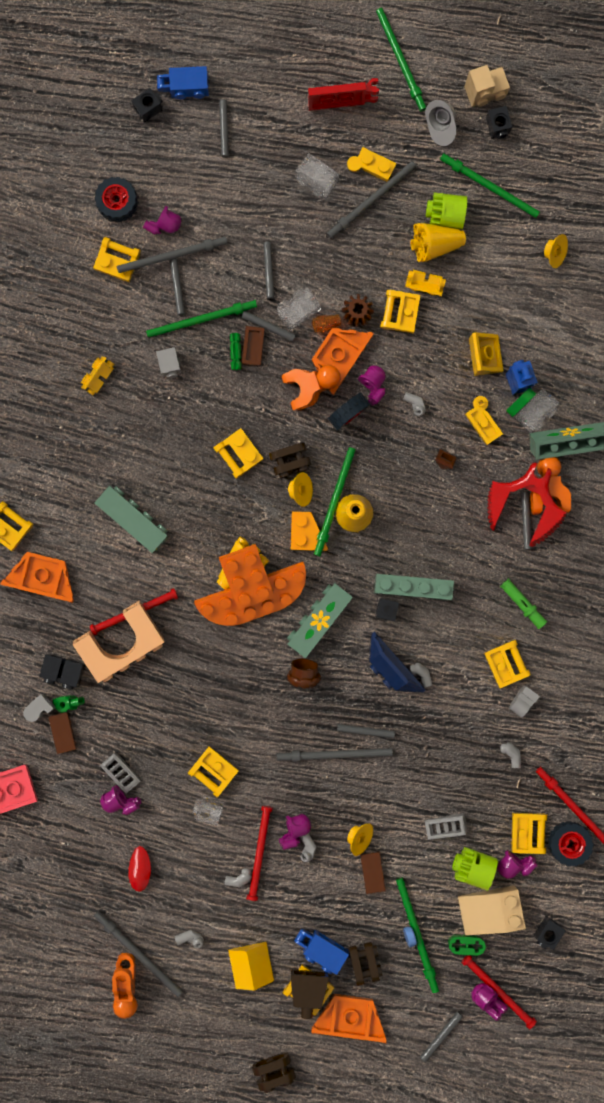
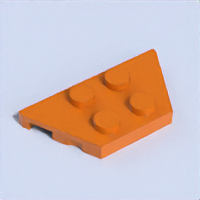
(341, 350)
(41, 576)
(350, 1018)

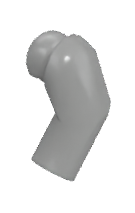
(417, 403)
(422, 671)
(513, 752)
(309, 848)
(239, 881)
(190, 936)

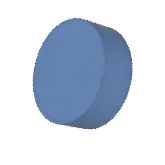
(409, 936)

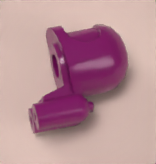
(168, 222)
(372, 380)
(116, 800)
(297, 827)
(511, 865)
(487, 1000)

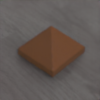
(445, 460)

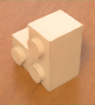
(486, 85)

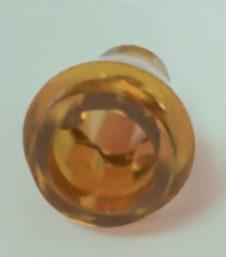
(325, 322)

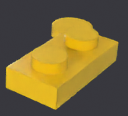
(372, 164)
(483, 421)

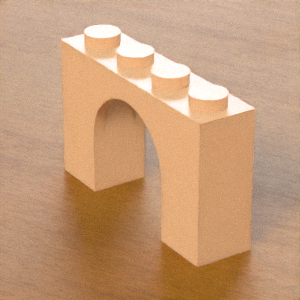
(103, 664)

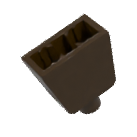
(308, 990)

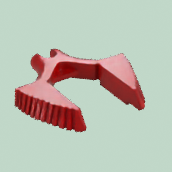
(552, 515)

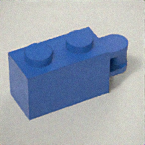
(185, 82)
(521, 377)
(322, 951)

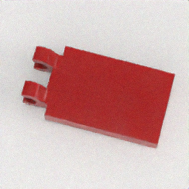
(342, 95)

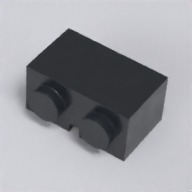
(62, 671)

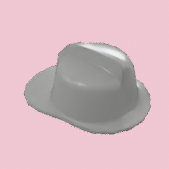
(441, 122)

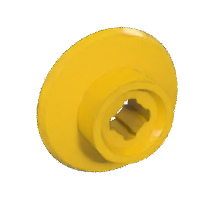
(556, 250)
(301, 489)
(360, 838)

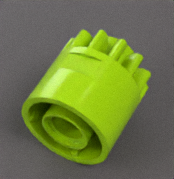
(447, 210)
(475, 868)

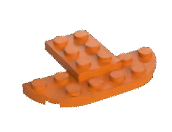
(251, 589)

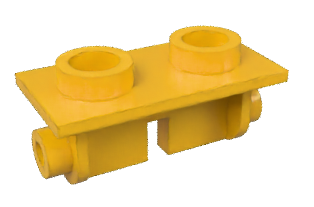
(417, 282)
(91, 380)

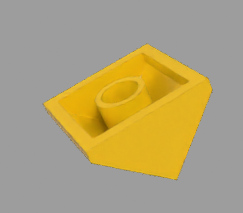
(485, 353)
(251, 966)

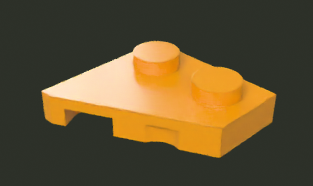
(304, 532)

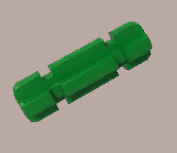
(235, 350)

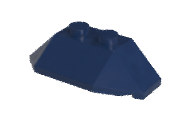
(391, 668)

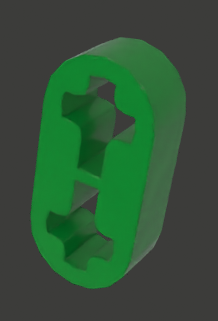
(521, 402)
(466, 950)

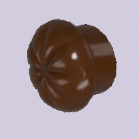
(303, 673)

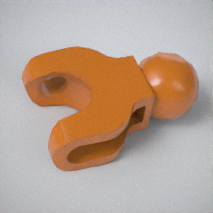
(311, 384)
(556, 488)
(124, 987)

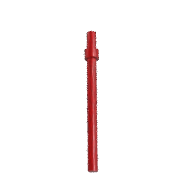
(552, 784)

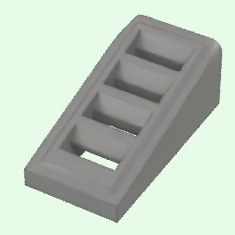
(115, 777)
(445, 819)

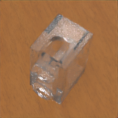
(316, 176)
(298, 308)
(536, 410)
(208, 810)

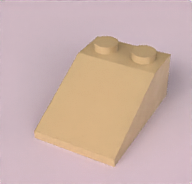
(492, 911)

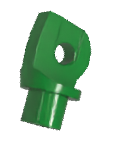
(71, 702)

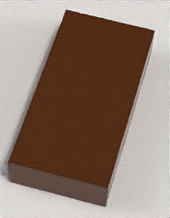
(253, 346)
(62, 732)
(372, 872)

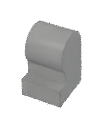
(523, 701)
(35, 709)

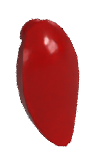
(139, 869)

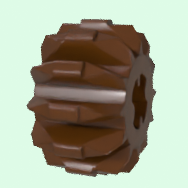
(350, 308)

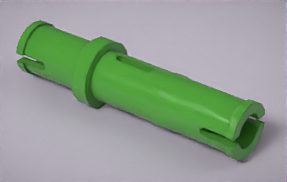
(522, 602)

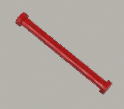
(119, 618)
(259, 853)
(530, 1022)

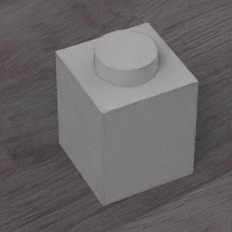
(168, 362)

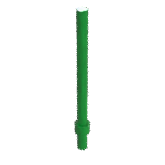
(415, 91)
(458, 166)
(237, 308)
(323, 535)
(429, 971)

